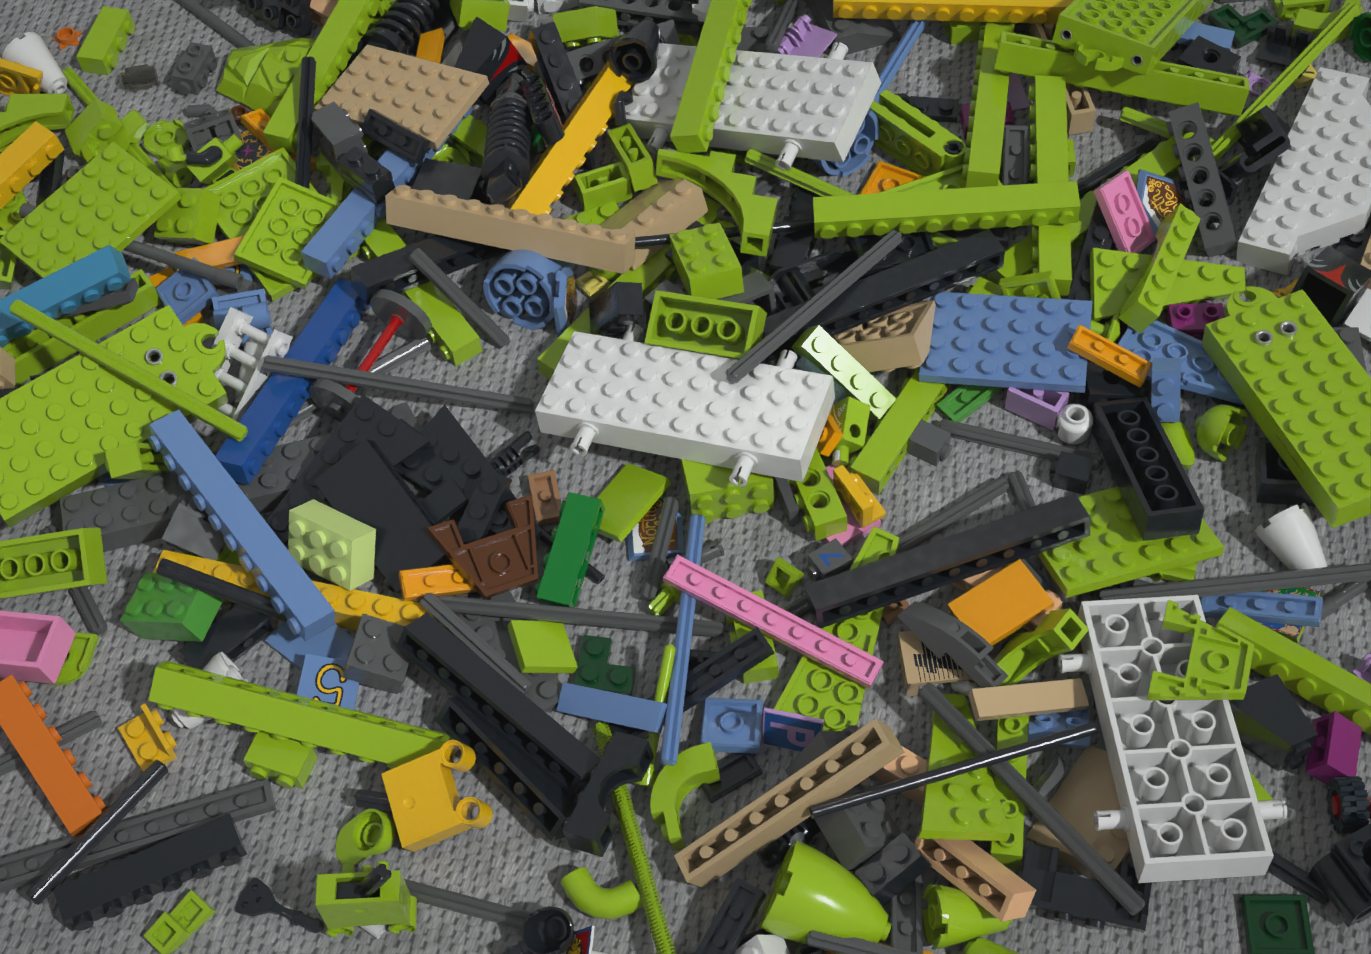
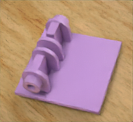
(805, 39)

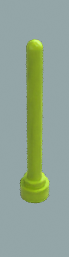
(660, 696)

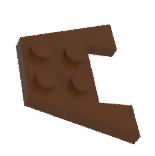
(497, 561)

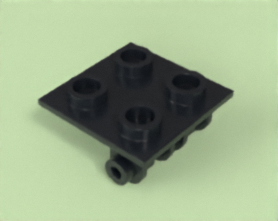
(1282, 47)

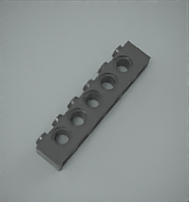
(659, 11)
(594, 52)
(1191, 120)

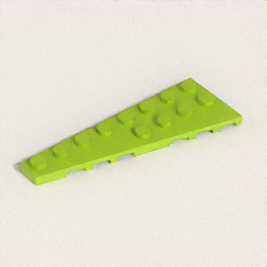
(820, 690)

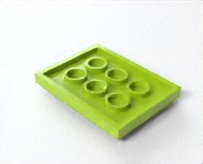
(282, 231)

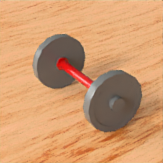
(400, 316)

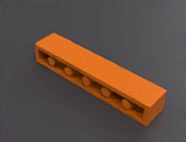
(45, 758)

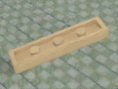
(1028, 699)

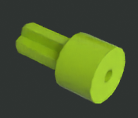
(176, 173)
(664, 599)

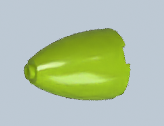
(821, 897)

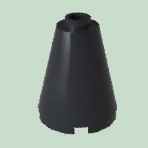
(636, 52)

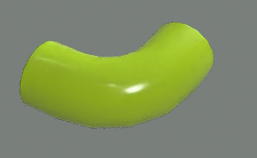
(599, 901)

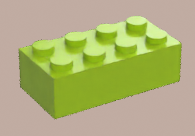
(704, 325)
(51, 562)

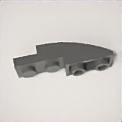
(949, 635)

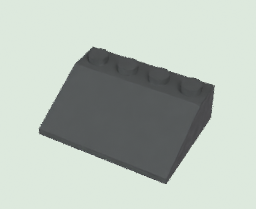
(853, 32)

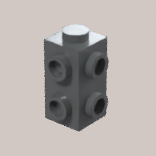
(194, 68)

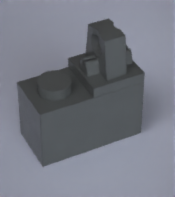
(192, 534)

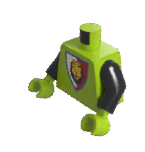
(210, 160)

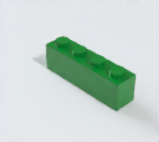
(570, 551)

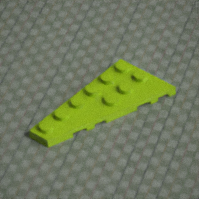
(964, 804)

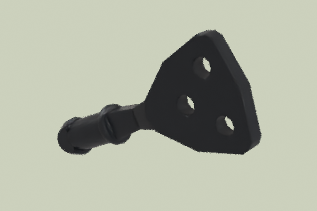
(270, 905)

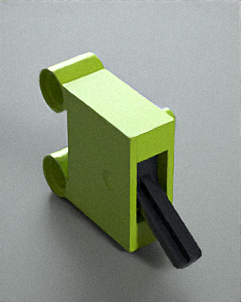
(365, 899)

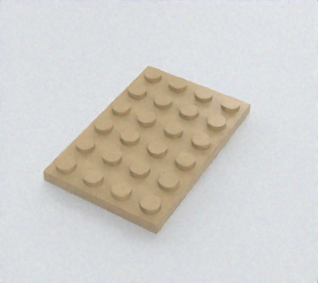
(408, 90)

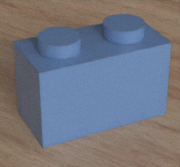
(1166, 388)

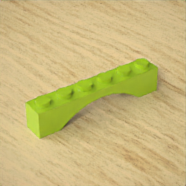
(1154, 287)

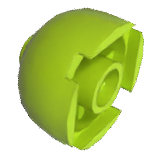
(1221, 425)

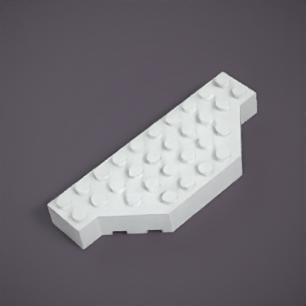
(1319, 183)

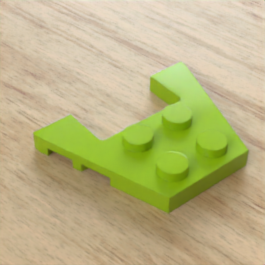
(1216, 662)

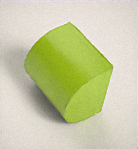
(784, 577)

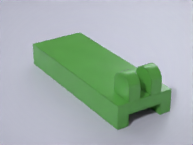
(965, 401)

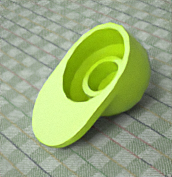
(365, 835)

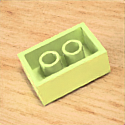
(332, 544)

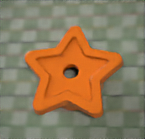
(63, 33)

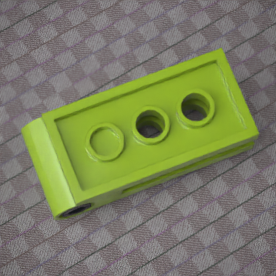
(914, 137)

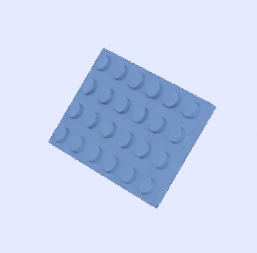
(1006, 342)

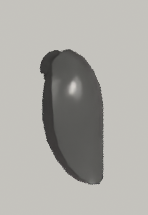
(1050, 777)

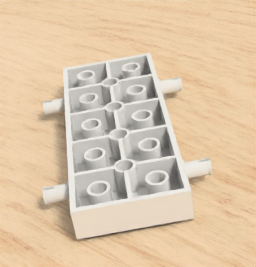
(769, 103)
(685, 406)
(1171, 761)

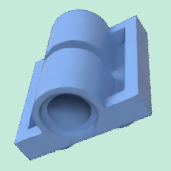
(250, 302)
(1052, 723)

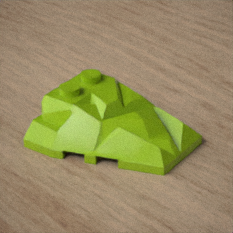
(262, 72)

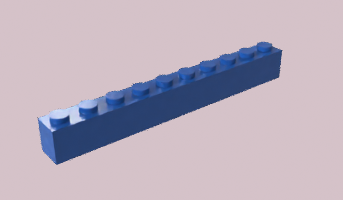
(284, 393)

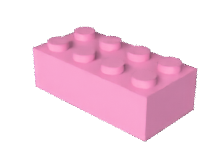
(33, 646)

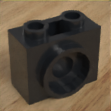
(1209, 56)
(1106, 386)

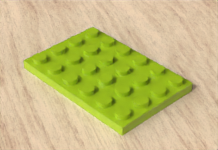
(242, 199)
(97, 207)
(1117, 550)

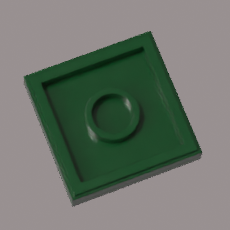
(1276, 924)

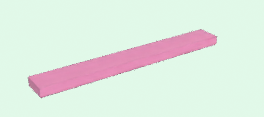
(773, 621)

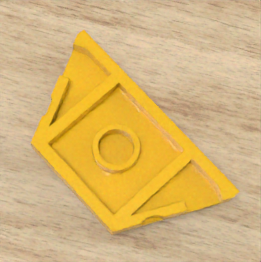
(19, 78)

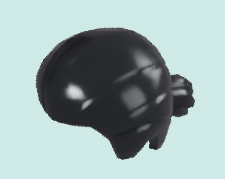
(545, 932)

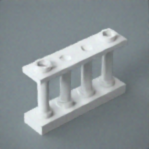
(232, 331)

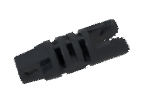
(511, 457)
(776, 850)

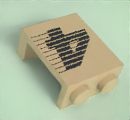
(923, 666)

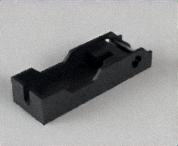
(808, 277)

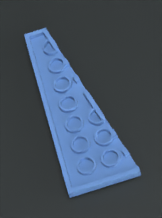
(1197, 368)

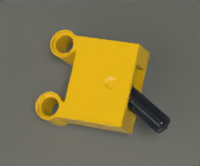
(426, 798)

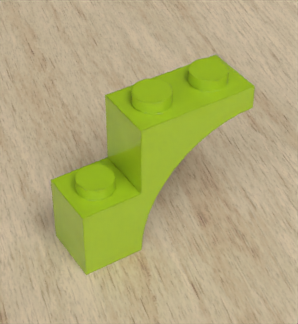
(1025, 651)

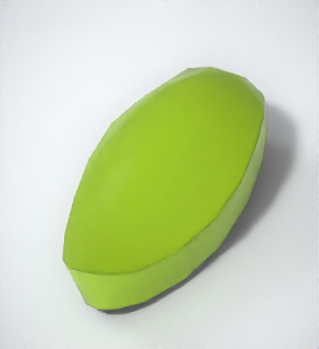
(1181, 442)

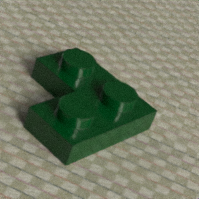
(1246, 28)
(596, 671)

